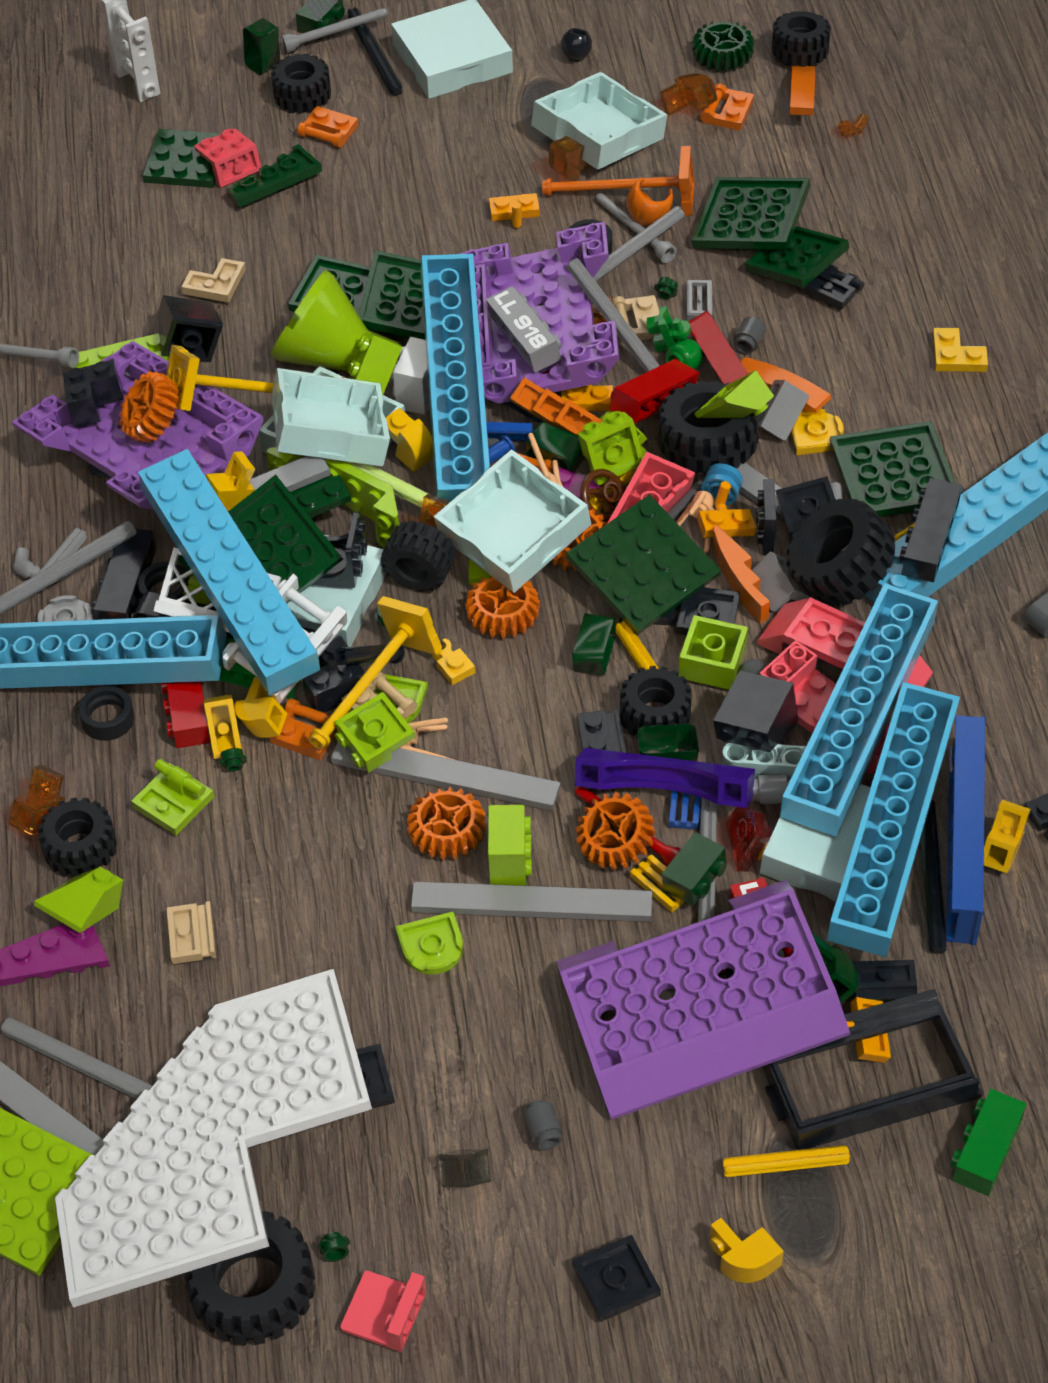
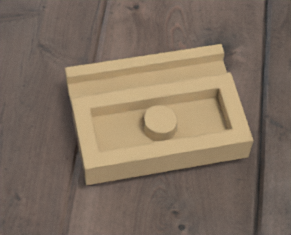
(191, 932)

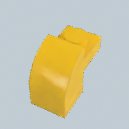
(412, 439)
(235, 482)
(261, 713)
(1005, 836)
(746, 1259)

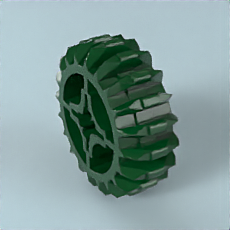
(723, 46)

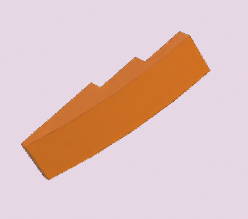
(802, 90)
(769, 373)
(551, 407)
(737, 570)

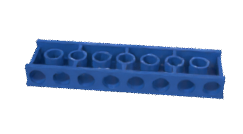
(966, 831)

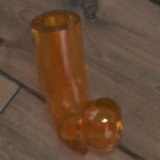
(847, 129)

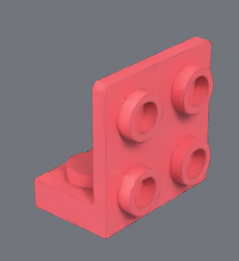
(230, 155)
(385, 1309)

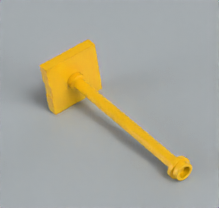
(183, 371)
(406, 626)

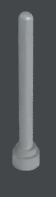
(292, 41)
(663, 249)
(66, 356)

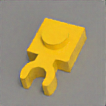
(455, 664)

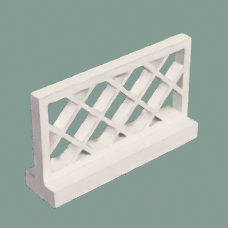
(179, 608)

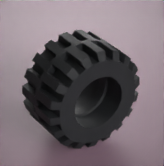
(801, 38)
(301, 83)
(418, 556)
(654, 686)
(73, 819)

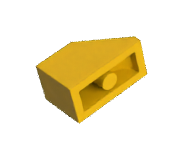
(222, 724)

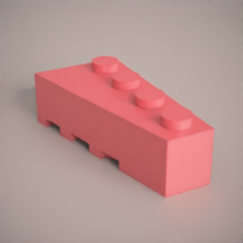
(660, 479)

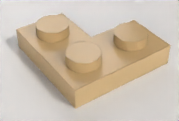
(215, 286)

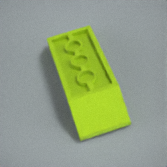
(368, 494)

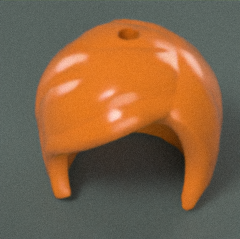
(643, 208)

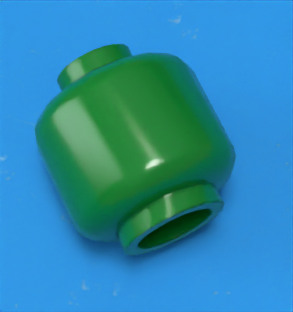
(687, 352)

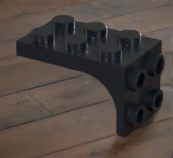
(351, 548)

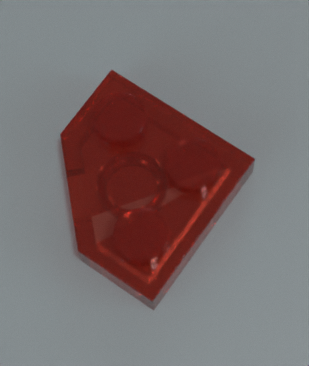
(747, 836)

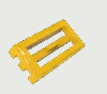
(649, 868)

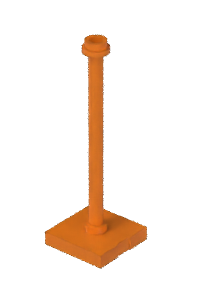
(683, 181)

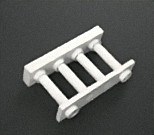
(131, 48)
(330, 623)

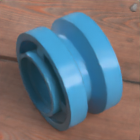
(722, 472)

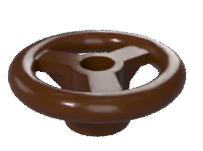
(607, 494)

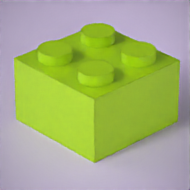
(375, 359)
(713, 652)
(509, 845)

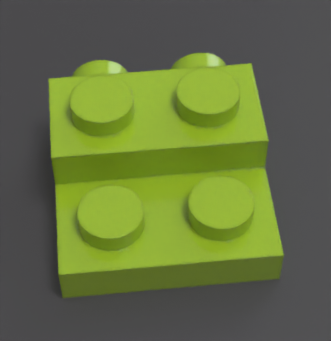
(611, 445)
(373, 732)

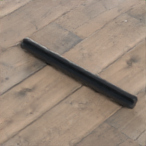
(376, 55)
(933, 883)

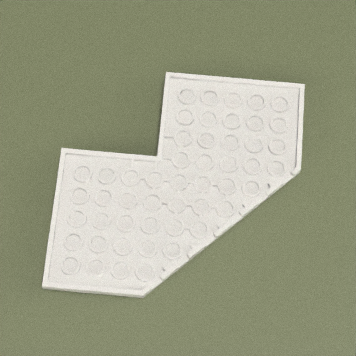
(178, 1171)

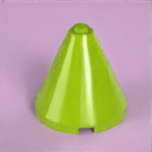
(322, 329)

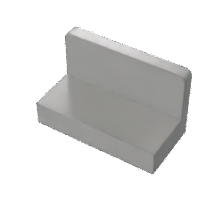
(782, 409)
(776, 582)

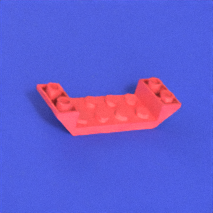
(824, 632)
(811, 688)

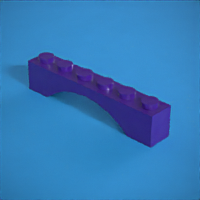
(709, 781)

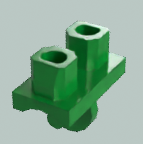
(671, 330)

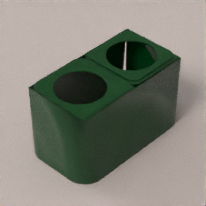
(261, 48)
(556, 445)
(594, 644)
(674, 736)

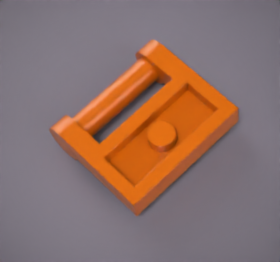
(734, 111)
(328, 126)
(296, 734)

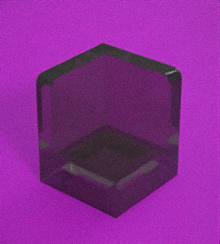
(464, 1168)

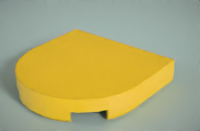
(813, 432)

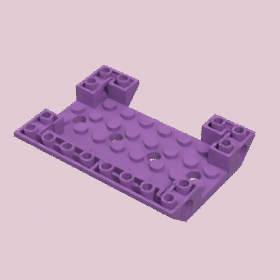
(586, 348)
(209, 431)
(711, 1023)

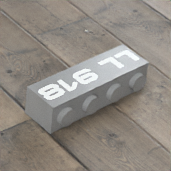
(524, 329)

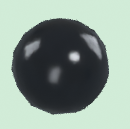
(576, 44)

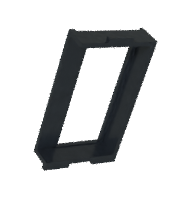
(890, 1109)

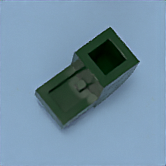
(839, 968)

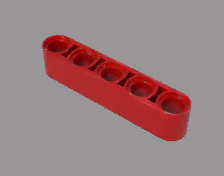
(716, 348)

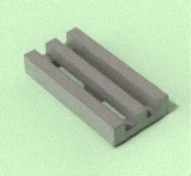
(699, 283)

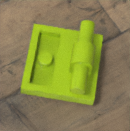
(172, 797)

